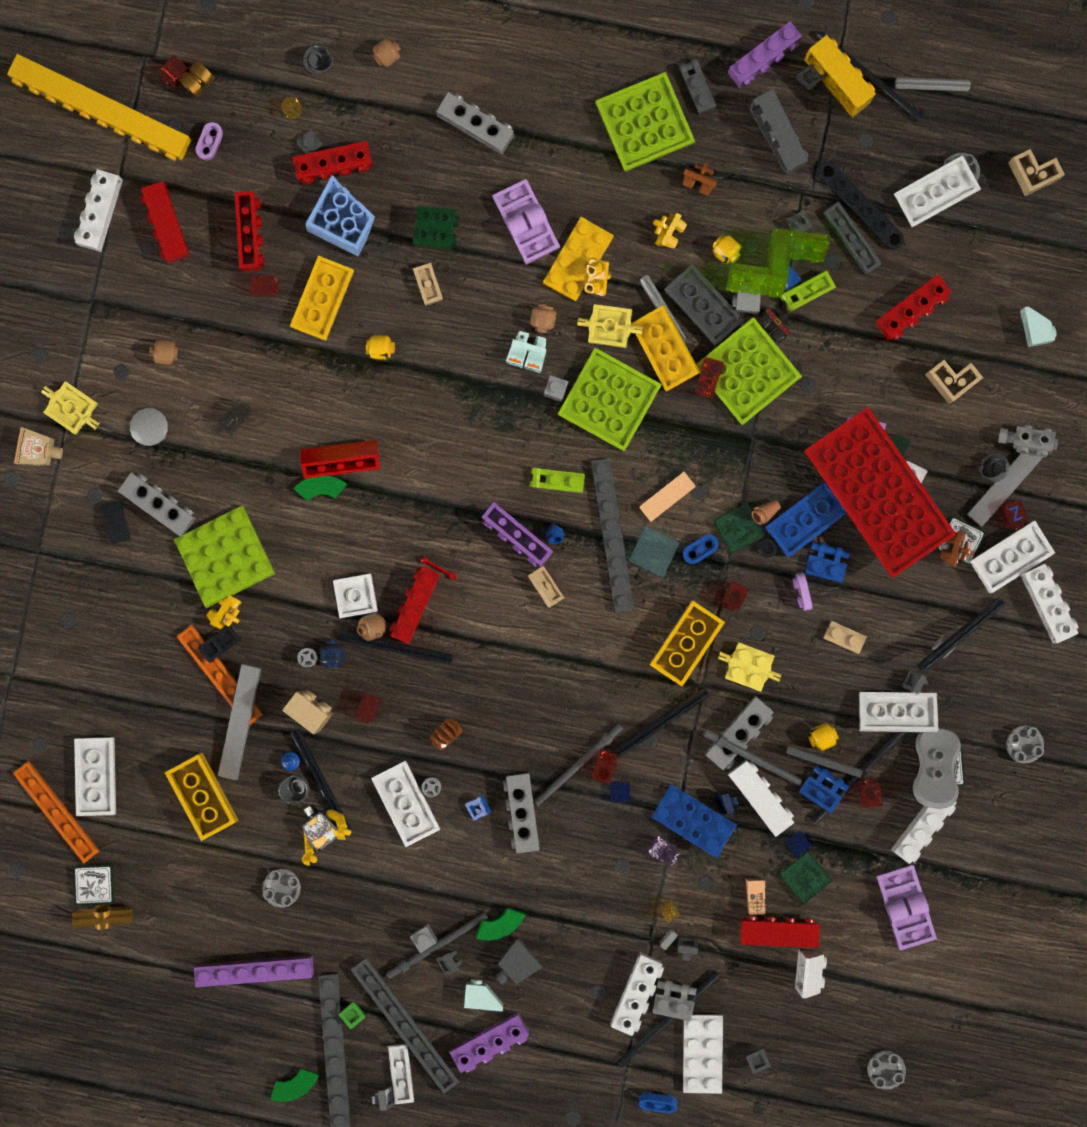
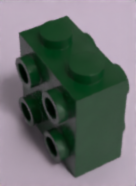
(435, 228)

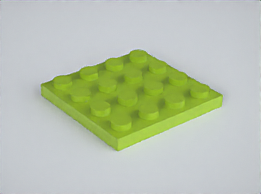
(645, 122)
(752, 371)
(609, 399)
(224, 556)

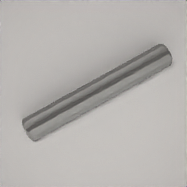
(932, 84)
(656, 299)

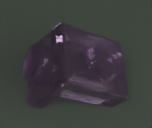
(663, 851)

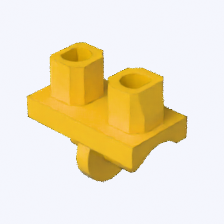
(665, 229)
(597, 276)
(226, 613)

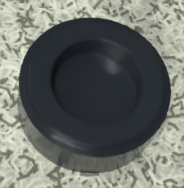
(767, 548)

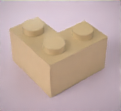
(1031, 175)
(950, 384)

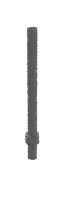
(606, 739)
(722, 741)
(405, 965)

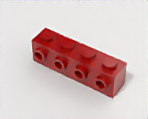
(333, 162)
(165, 222)
(248, 231)
(913, 307)
(340, 459)
(417, 601)
(779, 932)

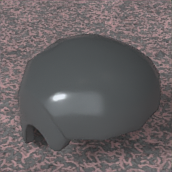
(317, 59)
(994, 467)
(294, 789)

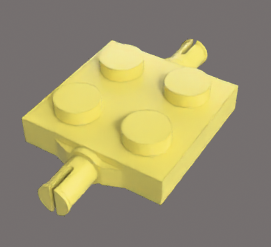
(610, 326)
(70, 407)
(749, 666)

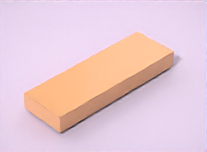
(667, 496)

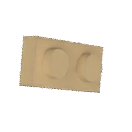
(428, 284)
(546, 587)
(844, 637)

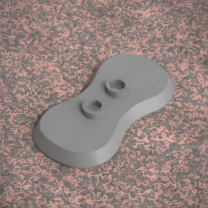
(936, 780)

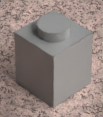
(746, 303)
(556, 388)
(423, 938)

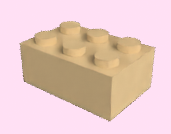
(308, 711)

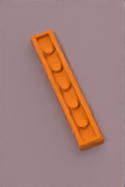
(215, 670)
(56, 812)

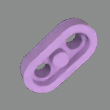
(207, 141)
(804, 599)

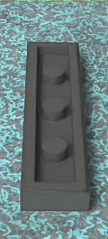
(852, 238)
(824, 761)

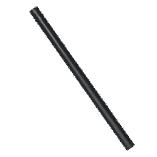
(879, 84)
(865, 768)
(664, 1022)

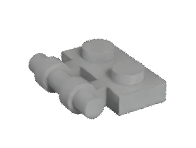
(672, 1006)

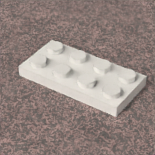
(937, 191)
(1012, 557)
(898, 712)
(95, 776)
(405, 803)
(703, 1054)

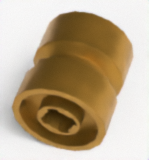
(196, 79)

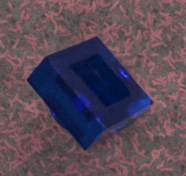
(620, 792)
(798, 844)

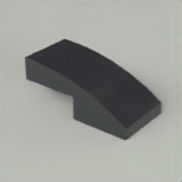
(116, 522)
(219, 644)

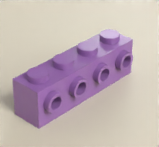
(765, 54)
(517, 534)
(489, 1042)

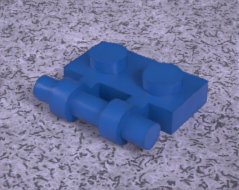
(826, 568)
(819, 793)

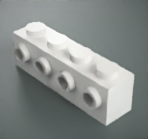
(98, 210)
(1049, 603)
(760, 797)
(920, 832)
(636, 994)

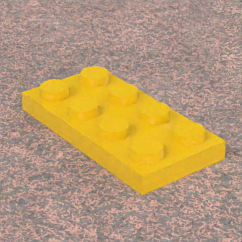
(569, 270)
(322, 298)
(665, 348)

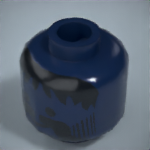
(332, 654)

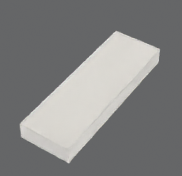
(401, 1073)

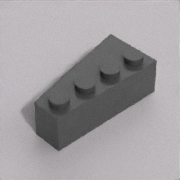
(778, 132)

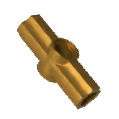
(102, 916)

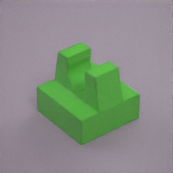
(352, 1015)

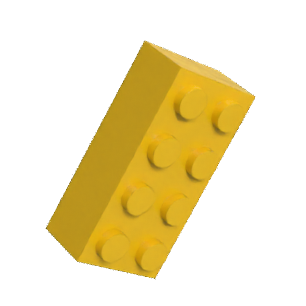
(840, 76)
(687, 643)
(201, 796)

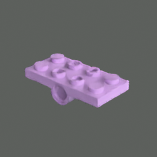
(526, 221)
(906, 907)

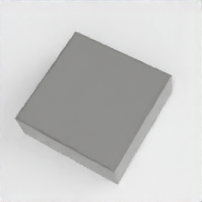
(668, 938)

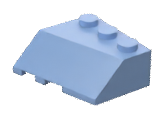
(340, 218)

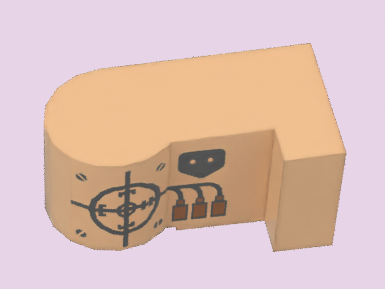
(755, 896)

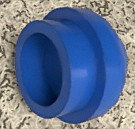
(554, 534)
(290, 761)

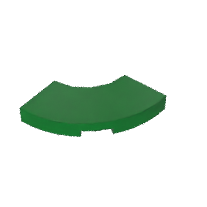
(320, 486)
(500, 926)
(294, 1087)

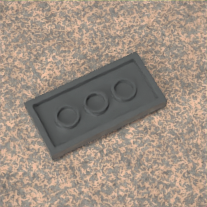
(703, 305)

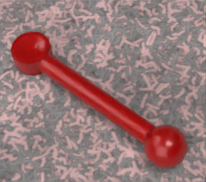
(424, 560)

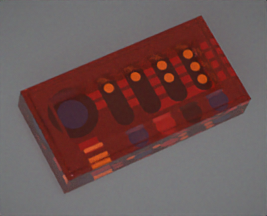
(709, 377)

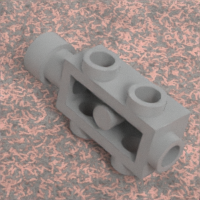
(1034, 441)

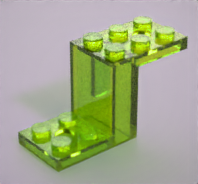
(781, 247)

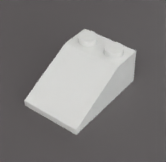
(809, 972)

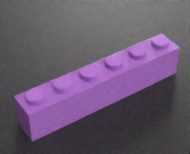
(254, 971)

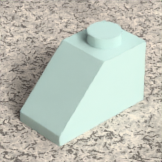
(1037, 328)
(480, 996)

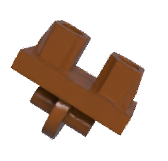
(692, 175)
(953, 556)

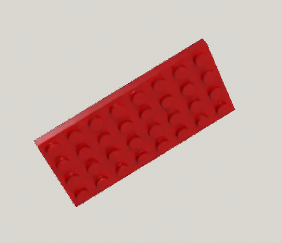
(880, 492)

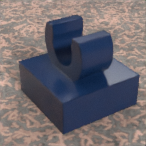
(725, 803)

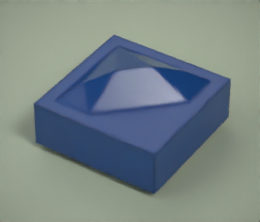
(793, 279)
(478, 807)

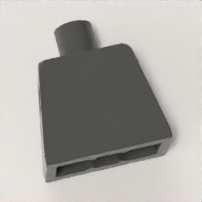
(517, 963)

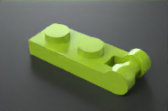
(808, 291)
(558, 480)

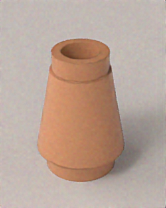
(765, 512)

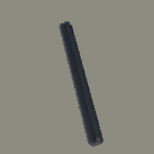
(961, 634)
(397, 648)
(661, 722)
(315, 772)

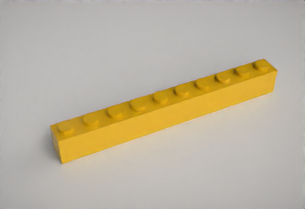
(99, 107)

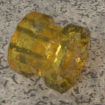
(290, 104)
(669, 911)

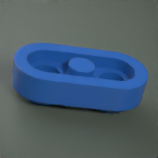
(700, 549)
(658, 1103)

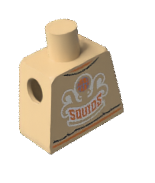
(35, 449)

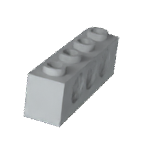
(497, 142)
(130, 490)
(754, 707)
(530, 842)

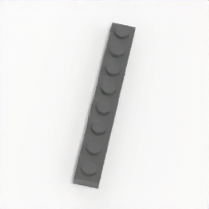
(612, 535)
(405, 1025)
(334, 1050)

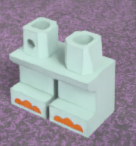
(519, 351)

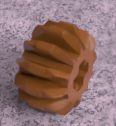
(446, 734)

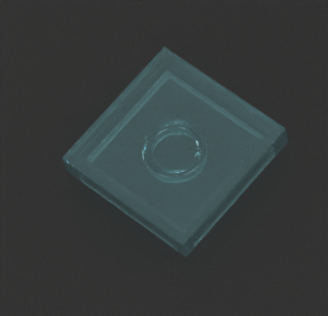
(654, 551)

